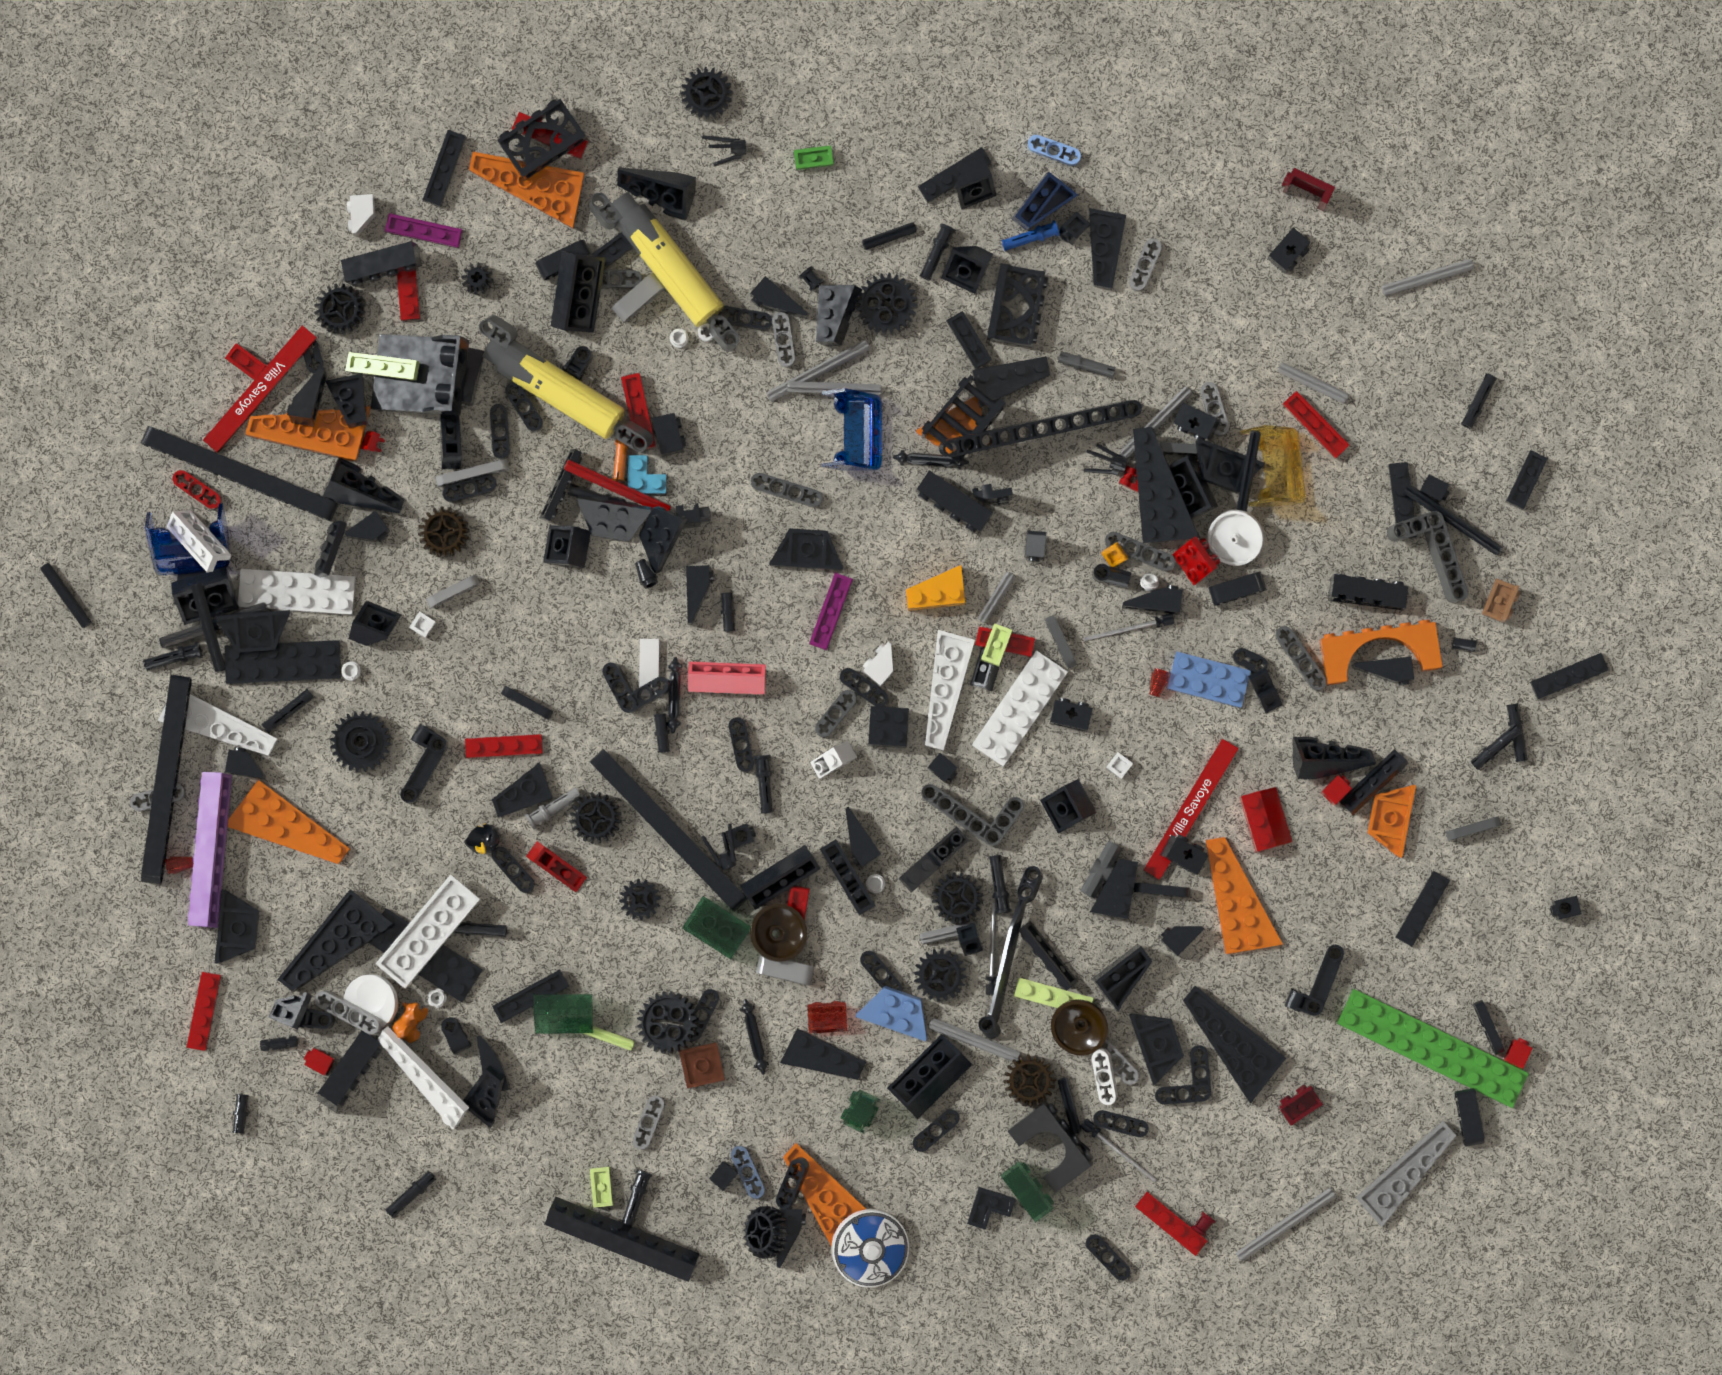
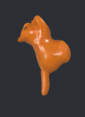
(406, 1025)

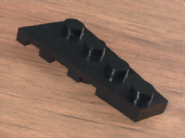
(1010, 377)
(817, 1055)

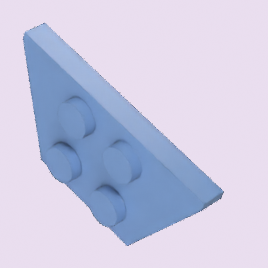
(896, 1012)

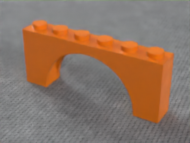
(1419, 639)

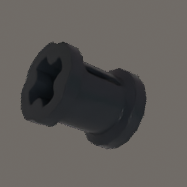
(811, 278)

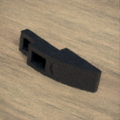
(933, 859)

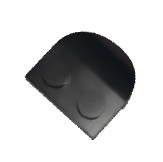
(989, 496)

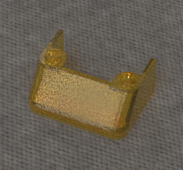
(1282, 466)

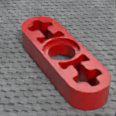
(182, 486)

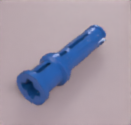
(1039, 233)

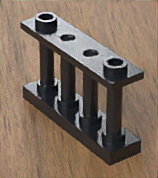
(982, 422)

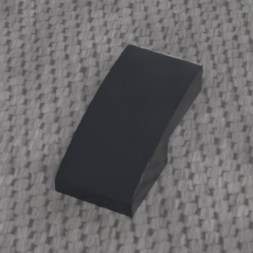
(1265, 690)

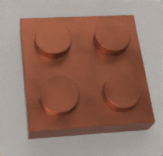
(702, 1065)

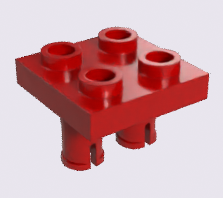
(1195, 560)

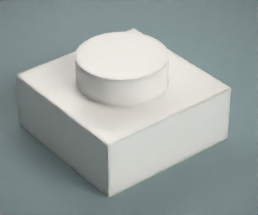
(422, 624)
(1119, 765)

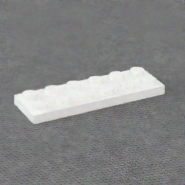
(297, 591)
(1019, 708)
(428, 931)

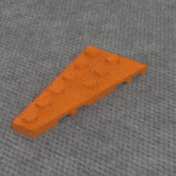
(327, 437)

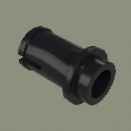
(1464, 644)

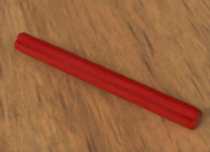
(614, 486)

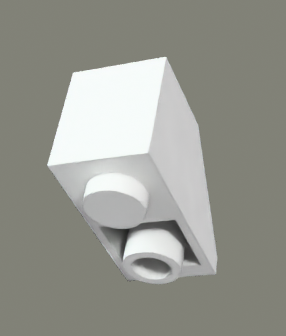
(362, 212)
(881, 666)
(833, 759)

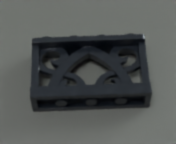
(533, 164)
(998, 324)

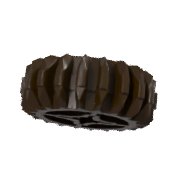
(452, 531)
(1040, 1094)

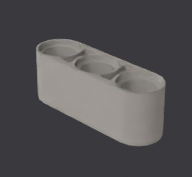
(640, 295)
(786, 970)

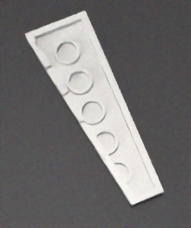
(948, 676)
(219, 725)
(431, 1086)

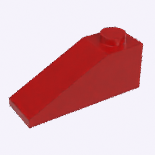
(556, 866)

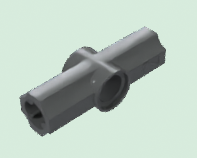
(1101, 869)

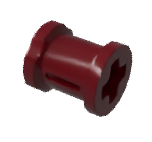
(1203, 1224)

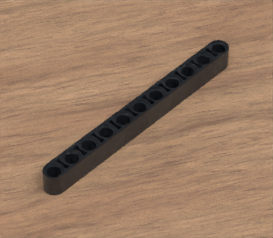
(1049, 428)
(239, 473)
(166, 779)
(668, 830)

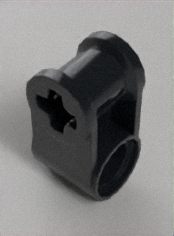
(577, 365)
(312, 1019)
(456, 1039)

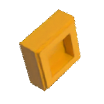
(1114, 555)

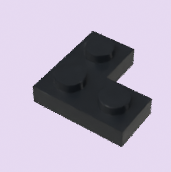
(989, 1201)

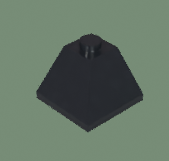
(975, 184)
(967, 267)
(373, 624)

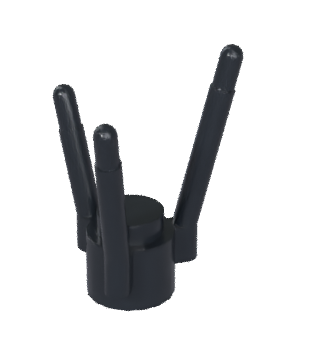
(736, 146)
(1117, 461)
(727, 858)

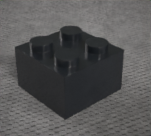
(888, 727)

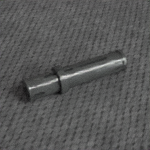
(1086, 364)

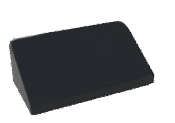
(984, 674)

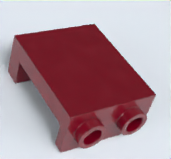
(1310, 184)

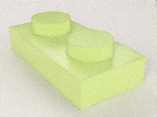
(996, 645)
(601, 1187)

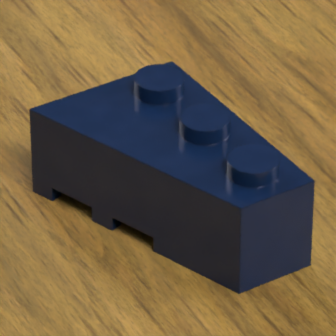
(1043, 200)

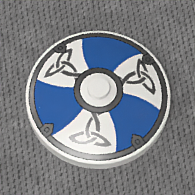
(870, 1248)

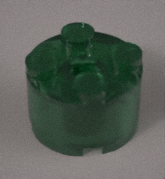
(861, 1111)

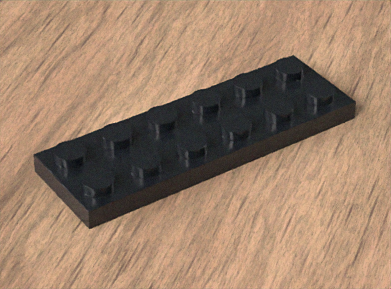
(286, 663)
(445, 969)

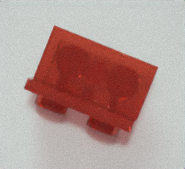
(827, 1017)

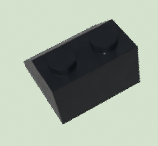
(567, 546)
(1068, 806)

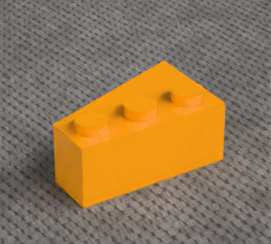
(938, 591)

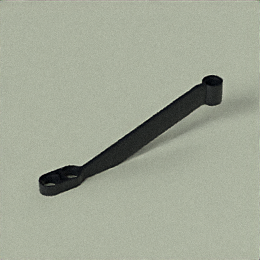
(1008, 953)

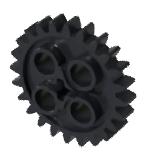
(900, 293)
(664, 1040)

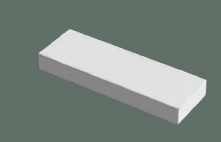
(648, 663)

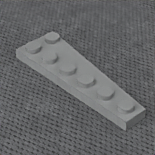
(1395, 1184)

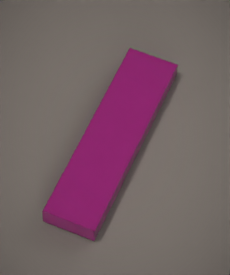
(423, 230)
(830, 611)

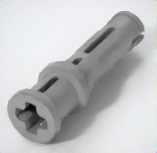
(545, 812)

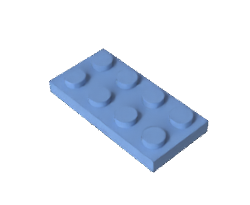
(1208, 679)

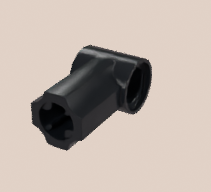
(1113, 576)

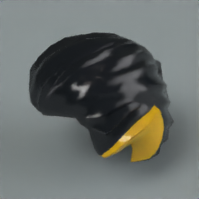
(483, 839)

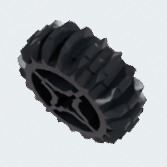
(332, 294)
(612, 820)
(965, 882)
(765, 1232)

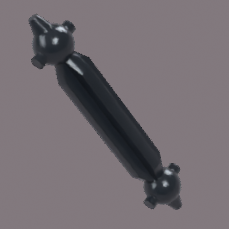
(927, 459)
(674, 695)
(754, 1036)

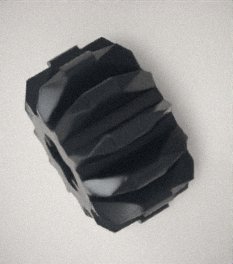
(483, 282)

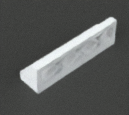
(194, 540)

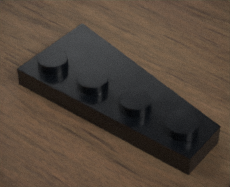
(1106, 239)

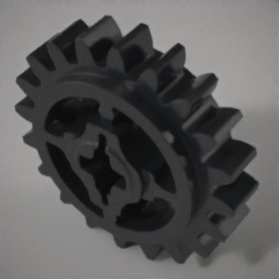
(702, 108)
(945, 983)

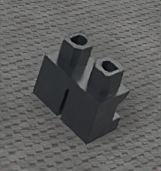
(694, 516)

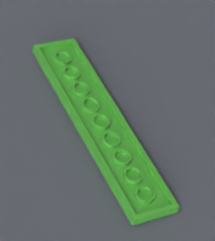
(1432, 1048)

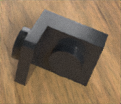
(1073, 228)

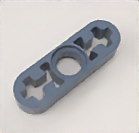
(755, 1174)

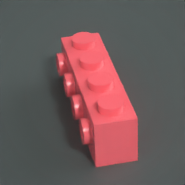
(726, 678)

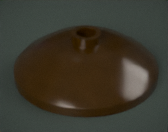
(790, 930)
(1073, 1036)

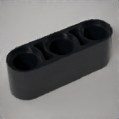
(550, 264)
(1237, 588)
(1470, 1117)

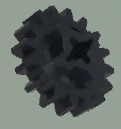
(646, 892)

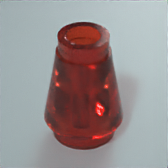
(1158, 681)
(178, 864)

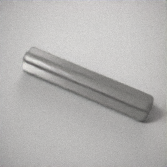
(996, 597)
(941, 934)

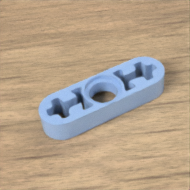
(1065, 160)

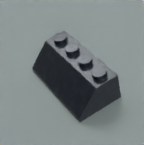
(577, 292)
(929, 1076)

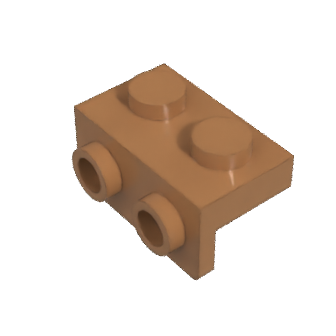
(1500, 601)

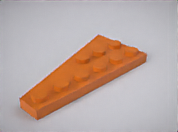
(549, 190)
(276, 820)
(1239, 910)
(824, 1195)

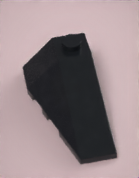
(666, 189)
(354, 489)
(1321, 760)

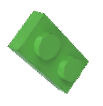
(813, 157)

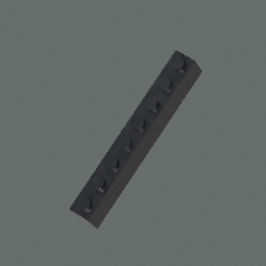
(622, 1239)

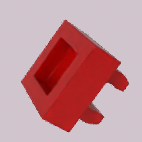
(370, 442)

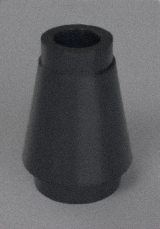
(646, 575)

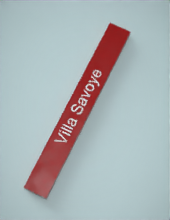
(260, 389)
(1193, 804)

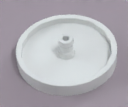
(1235, 537)
(373, 995)

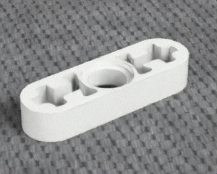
(1111, 1089)

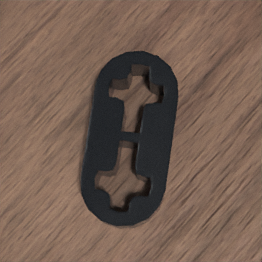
(317, 355)
(1250, 655)

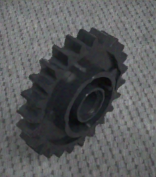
(374, 745)

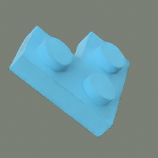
(640, 480)

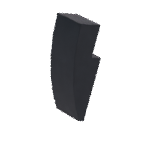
(490, 1057)

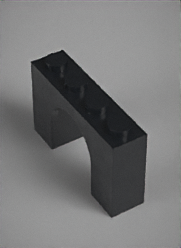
(1046, 1120)

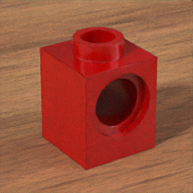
(1336, 789)
(1518, 1053)
(319, 1061)

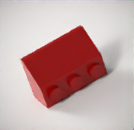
(1265, 819)

